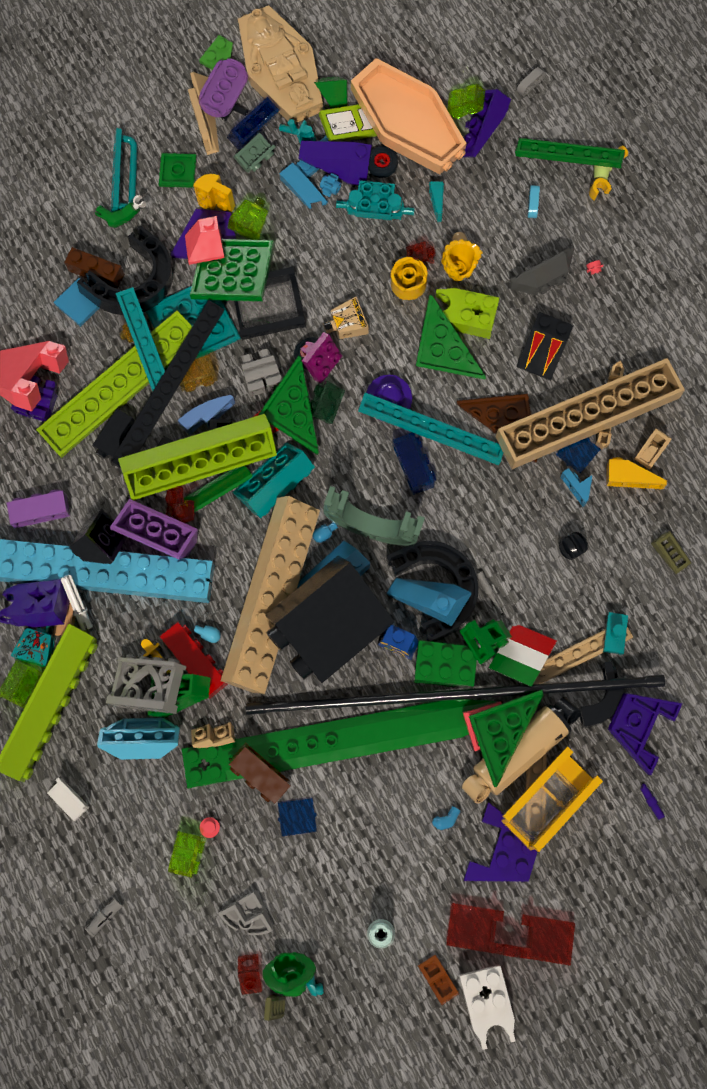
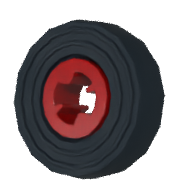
(388, 157)

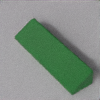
(219, 487)

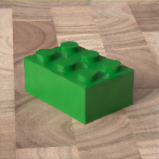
(445, 665)

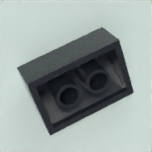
(97, 541)

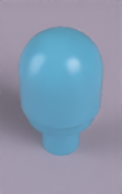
(208, 633)

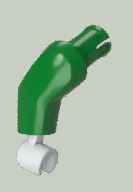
(121, 217)

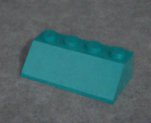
(274, 479)

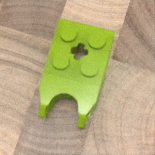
(464, 306)

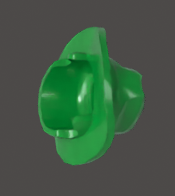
(289, 973)

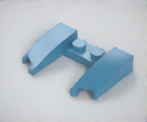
(297, 180)

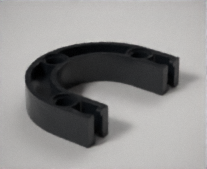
(159, 280)
(452, 560)

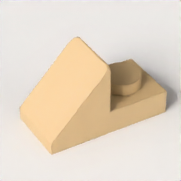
(653, 448)

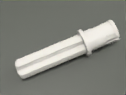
(76, 602)

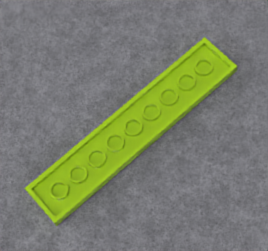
(111, 389)

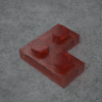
(177, 508)

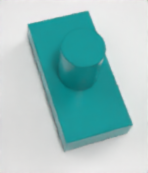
(615, 633)

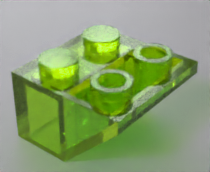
(20, 683)

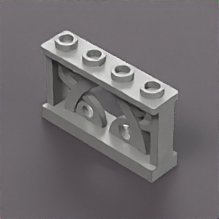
(166, 694)

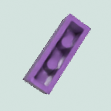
(38, 508)

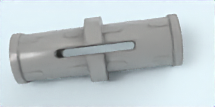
(103, 916)

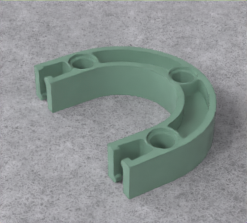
(395, 532)

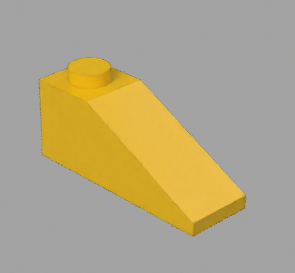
(628, 474)

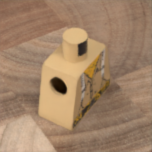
(347, 320)

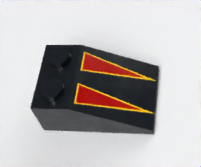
(545, 346)

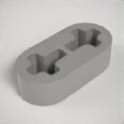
(530, 81)

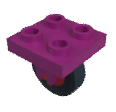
(318, 355)

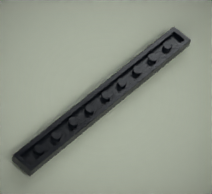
(170, 380)

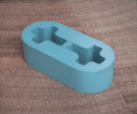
(533, 201)

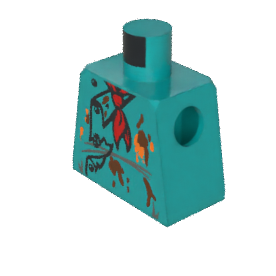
(35, 646)

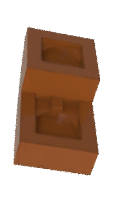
(438, 980)

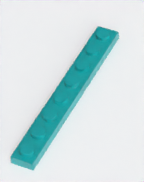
(431, 428)

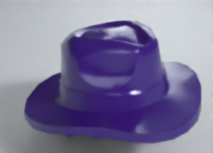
(391, 389)

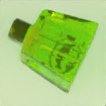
(249, 219)

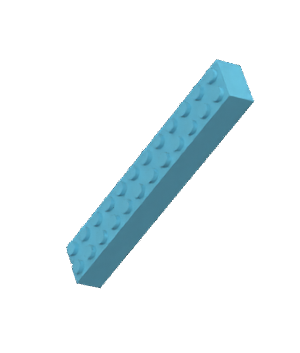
(127, 574)

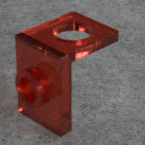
(249, 975)

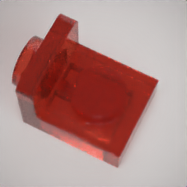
(421, 251)

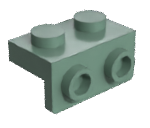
(254, 152)

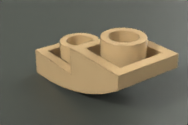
(211, 737)

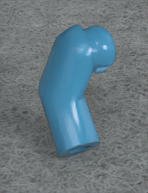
(446, 821)

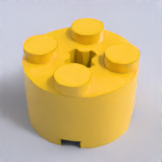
(408, 278)

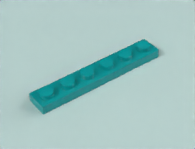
(141, 336)

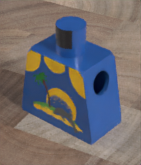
(399, 641)

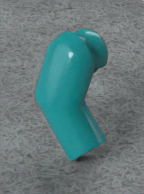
(314, 989)

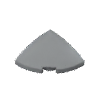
(248, 919)

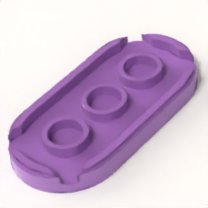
(223, 88)

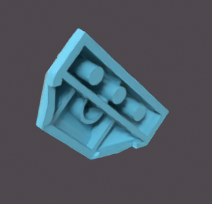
(139, 738)

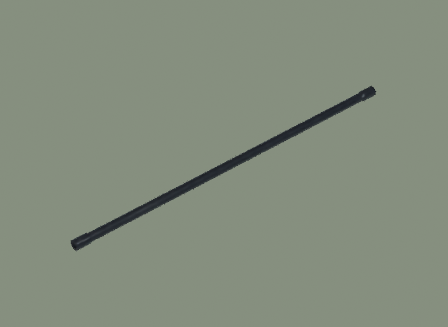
(647, 681)

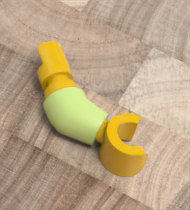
(600, 178)

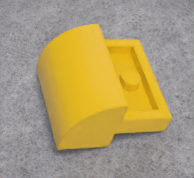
(211, 192)

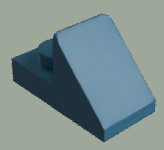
(579, 490)

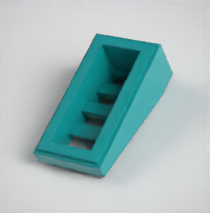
(436, 195)

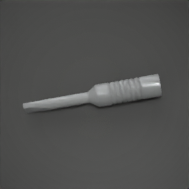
(488, 589)

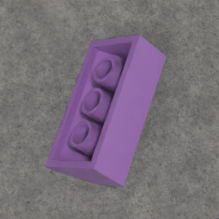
(155, 529)

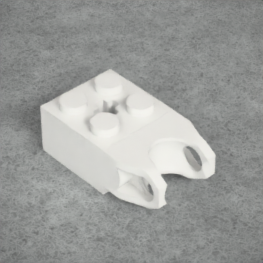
(491, 1009)

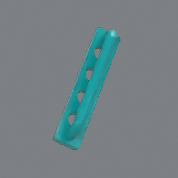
(118, 138)

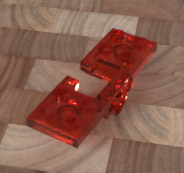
(476, 927)

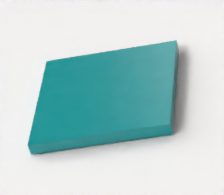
(190, 309)

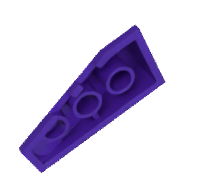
(486, 121)
(343, 159)

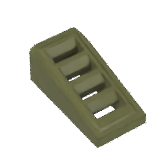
(666, 556)
(274, 1007)

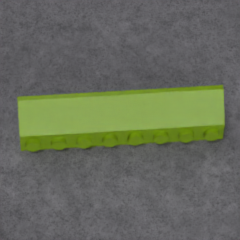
(198, 457)
(46, 703)

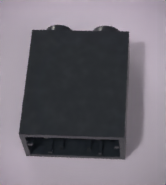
(328, 620)

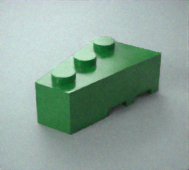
(191, 691)

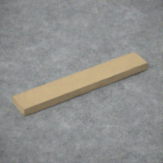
(574, 656)

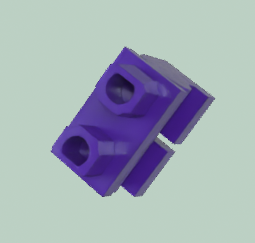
(45, 406)

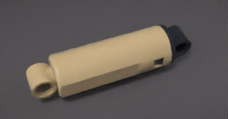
(542, 734)

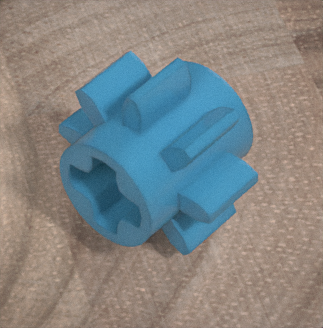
(330, 185)

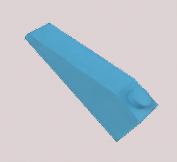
(432, 598)

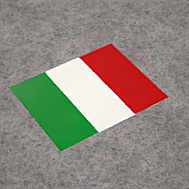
(523, 655)

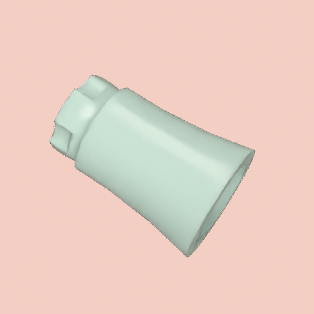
(384, 925)

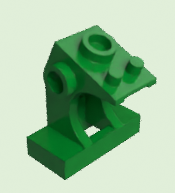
(489, 637)

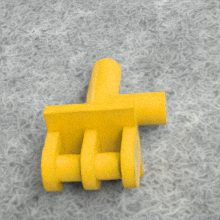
(151, 650)

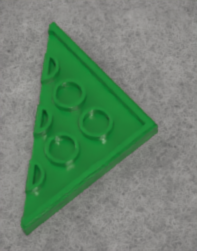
(442, 346)
(291, 408)
(501, 731)

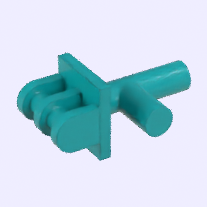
(304, 133)

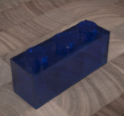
(253, 123)
(414, 463)

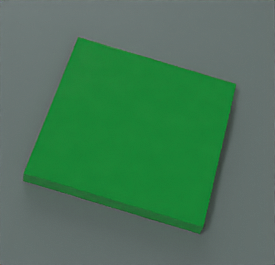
(238, 275)

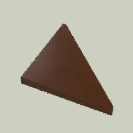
(497, 411)

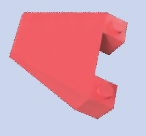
(21, 364)

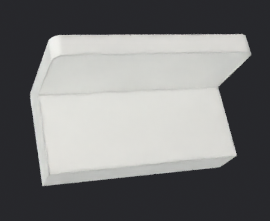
(67, 799)

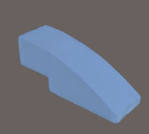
(203, 413)

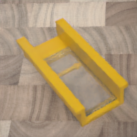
(550, 801)

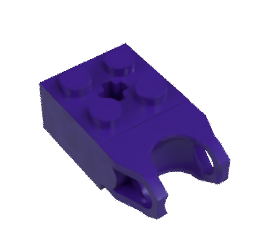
(36, 604)

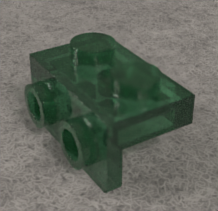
(326, 401)

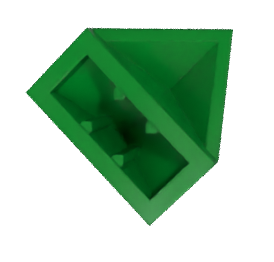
(334, 91)

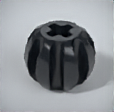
(573, 545)

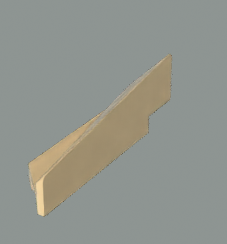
(205, 122)

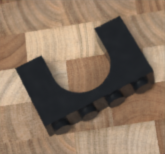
(114, 434)

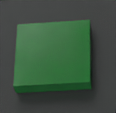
(177, 170)

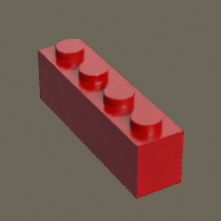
(192, 657)

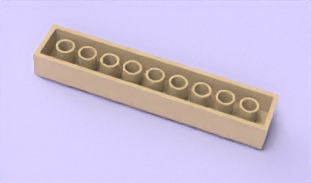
(589, 413)
(273, 581)

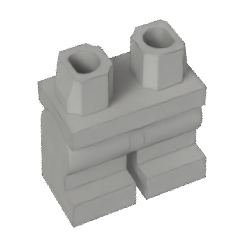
(261, 370)

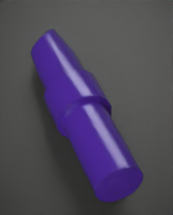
(652, 802)

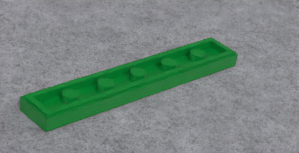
(570, 153)

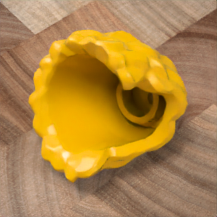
(460, 259)

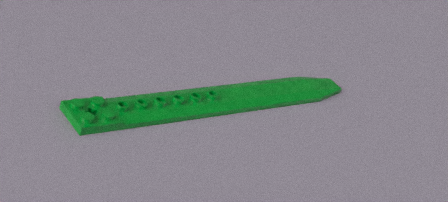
(336, 740)

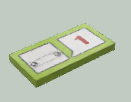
(346, 124)

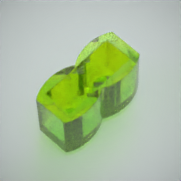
(466, 101)
(186, 854)

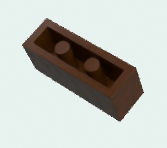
(81, 262)
(259, 773)

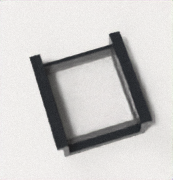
(278, 311)

